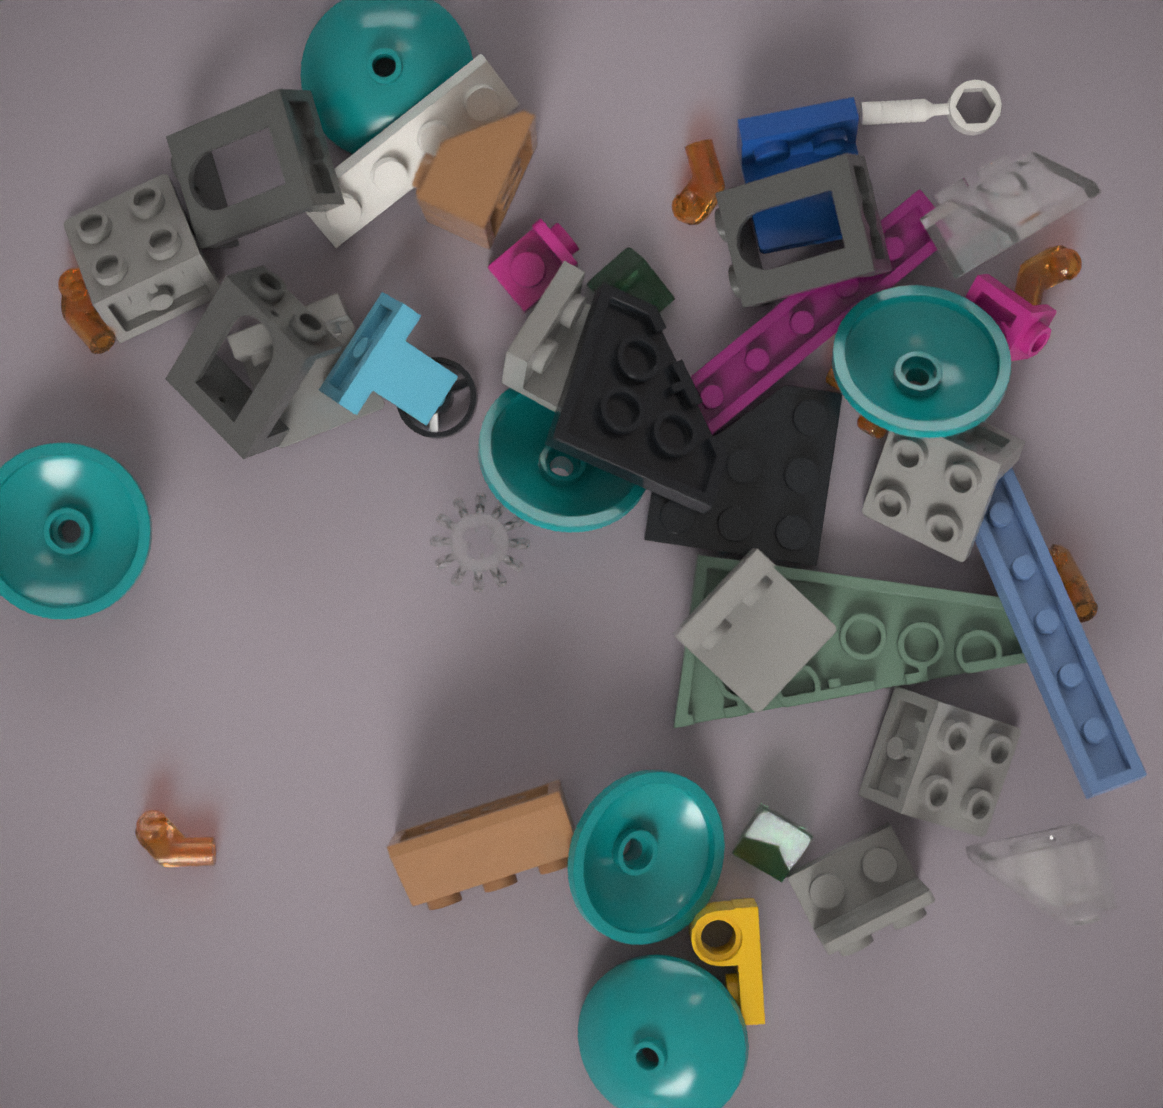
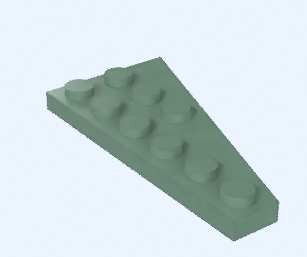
(882, 640)

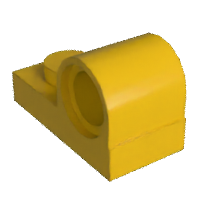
(740, 951)

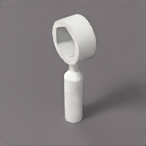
(921, 109)

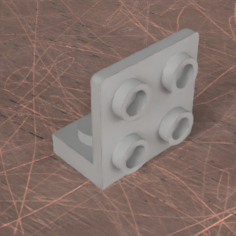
(140, 258)
(548, 340)
(309, 409)
(940, 485)
(755, 630)
(939, 762)
(860, 891)

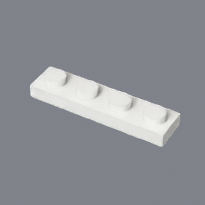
(387, 163)

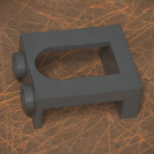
(301, 152)
(858, 218)
(299, 337)

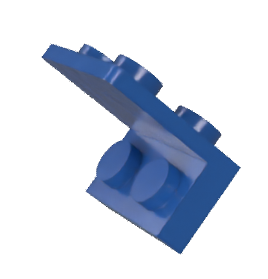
(789, 141)

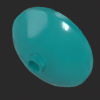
(348, 43)
(925, 339)
(521, 475)
(42, 568)
(670, 859)
(679, 1015)

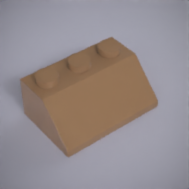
(476, 177)
(484, 846)

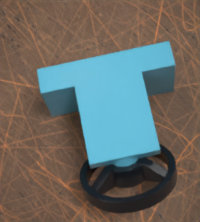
(387, 364)

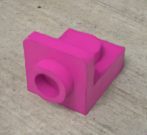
(533, 262)
(1020, 321)

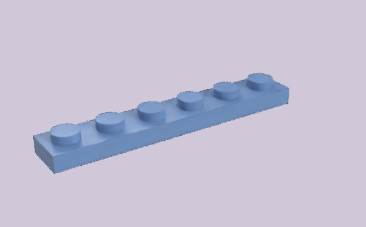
(1055, 644)

